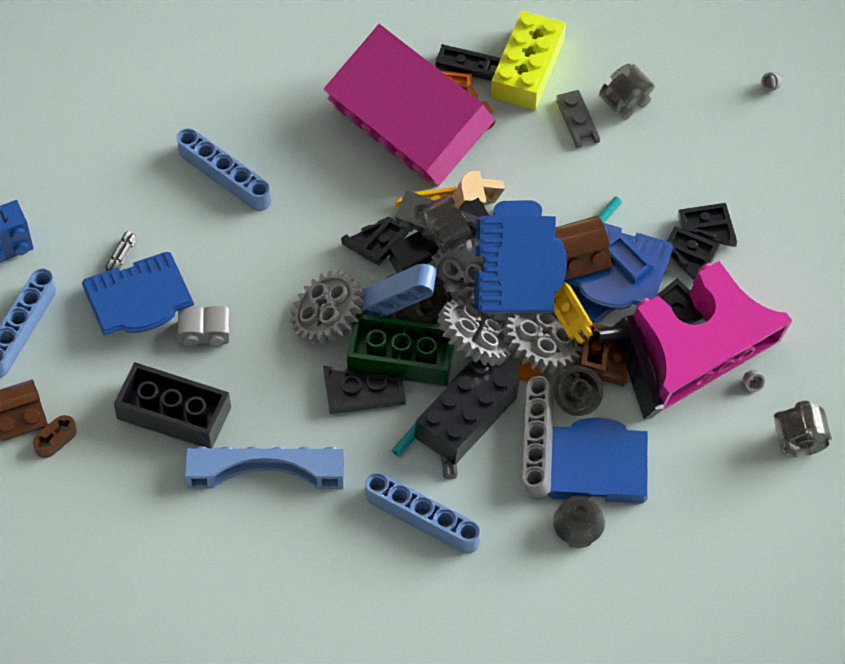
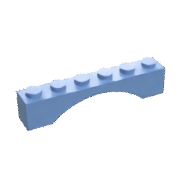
(215, 465)

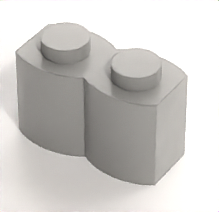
(203, 325)

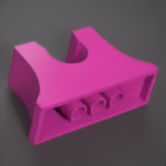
(695, 355)

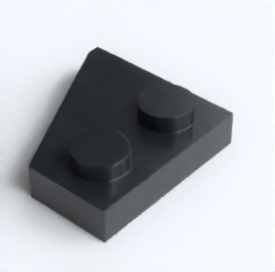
(710, 223)
(375, 239)
(691, 250)

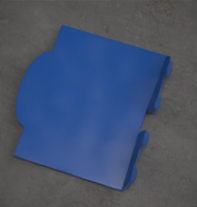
(519, 264)
(613, 288)
(138, 296)
(599, 461)

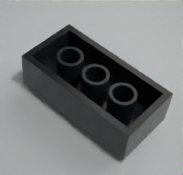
(172, 405)
(466, 410)

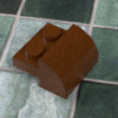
(585, 246)
(604, 359)
(20, 410)

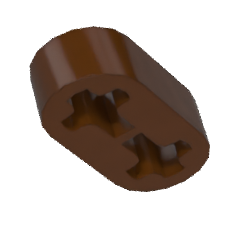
(53, 435)

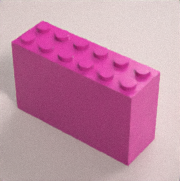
(408, 105)

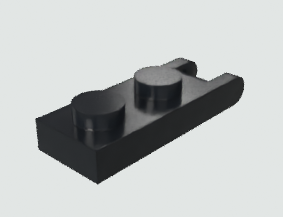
(466, 61)

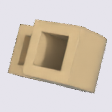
(473, 187)

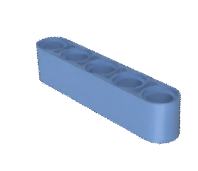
(235, 176)
(399, 291)
(30, 315)
(427, 523)

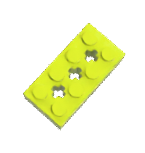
(528, 60)

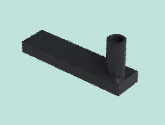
(636, 361)

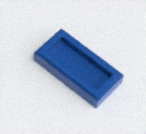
(629, 258)

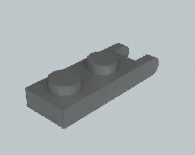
(577, 117)

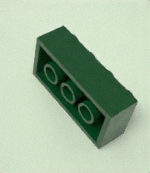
(400, 349)

